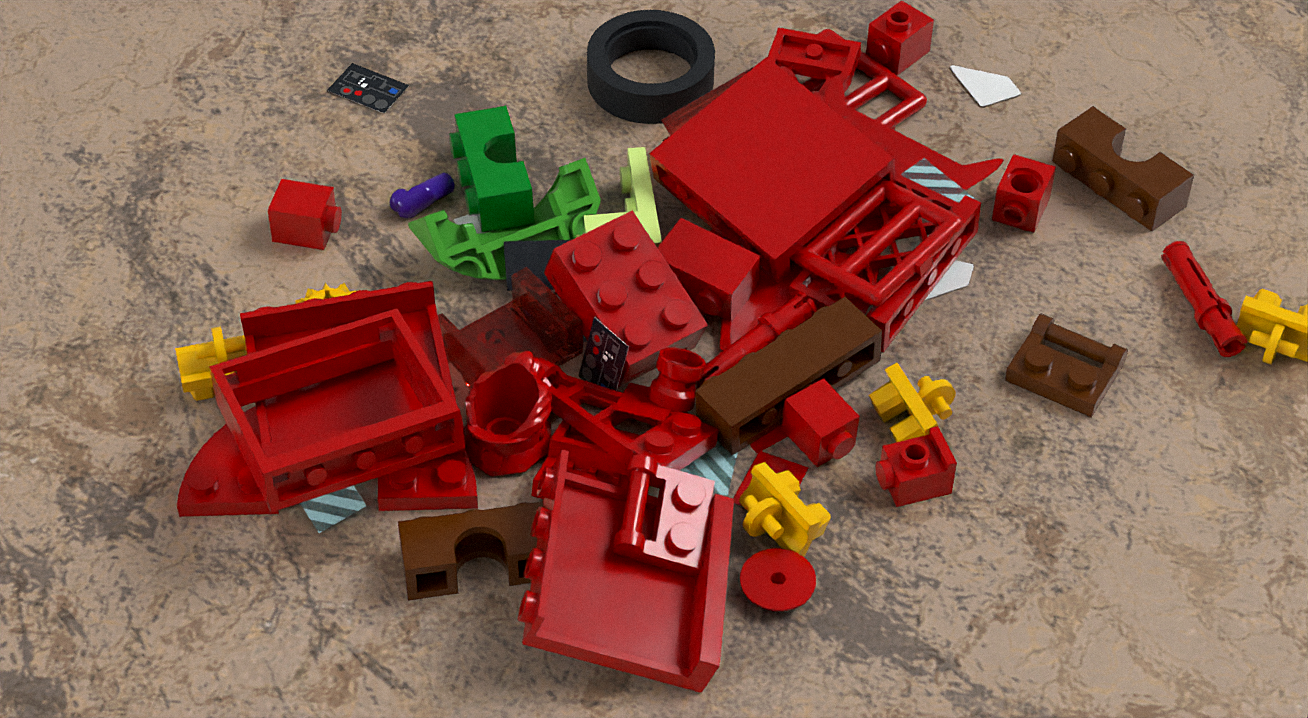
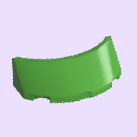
(482, 254)

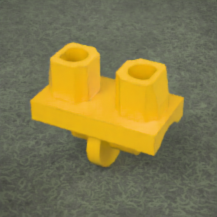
(1274, 327)
(196, 359)
(900, 395)
(776, 509)

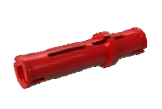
(1210, 310)
(765, 332)

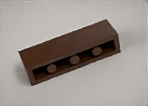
(752, 394)

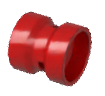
(675, 384)

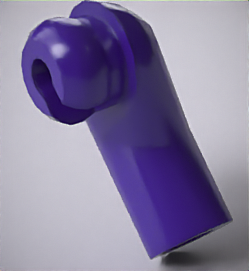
(421, 196)

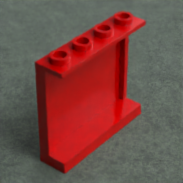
(770, 165)
(354, 397)
(613, 607)

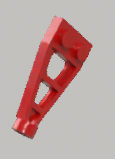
(816, 55)
(671, 443)

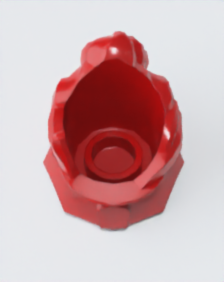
(509, 416)

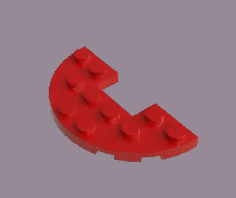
(223, 485)

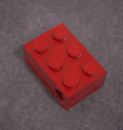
(629, 289)

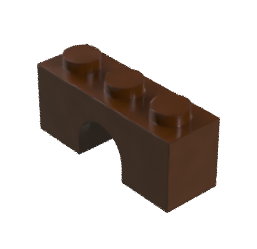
(1144, 190)
(440, 545)

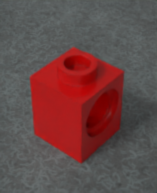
(1023, 193)

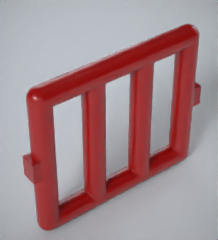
(882, 80)
(917, 261)

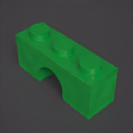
(489, 166)

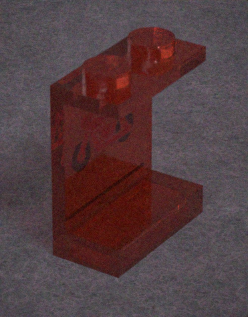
(530, 322)

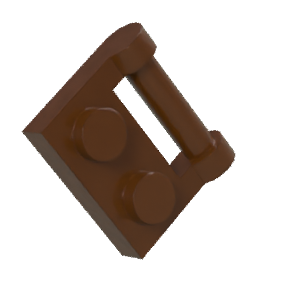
(1060, 375)

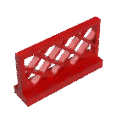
(901, 305)

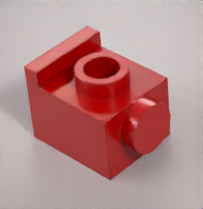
(917, 468)

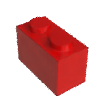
(711, 269)

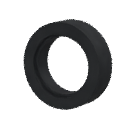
(643, 31)

